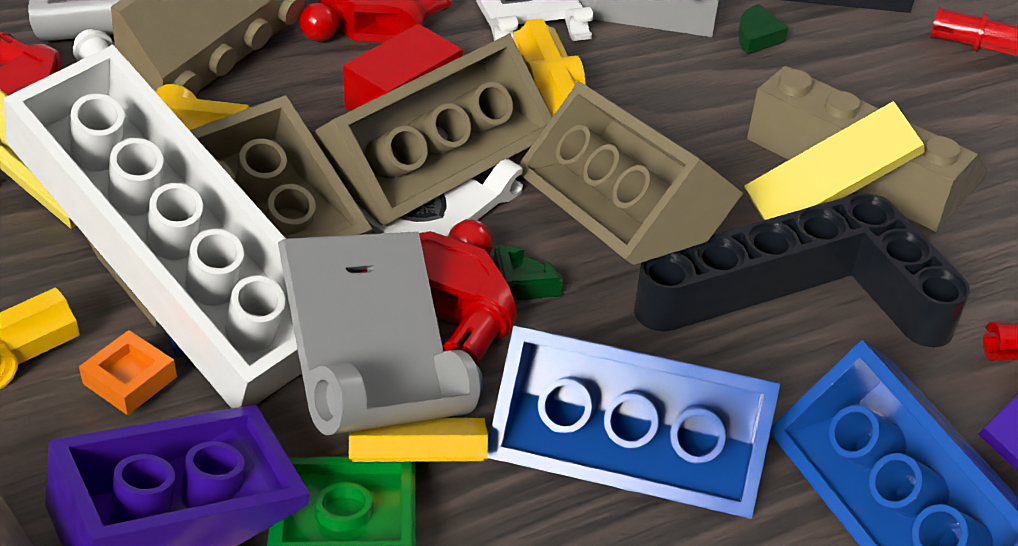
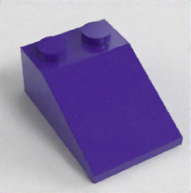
(172, 482)

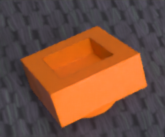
(128, 372)

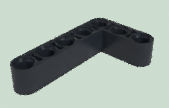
(803, 250)

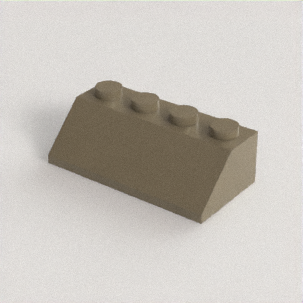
(195, 39)
(800, 112)
(391, 145)
(626, 179)

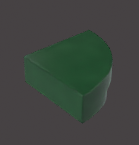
(760, 30)
(527, 276)

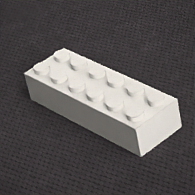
(162, 219)

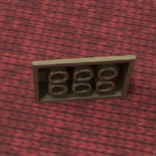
(281, 172)

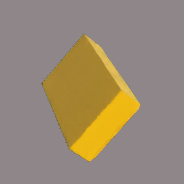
(422, 441)

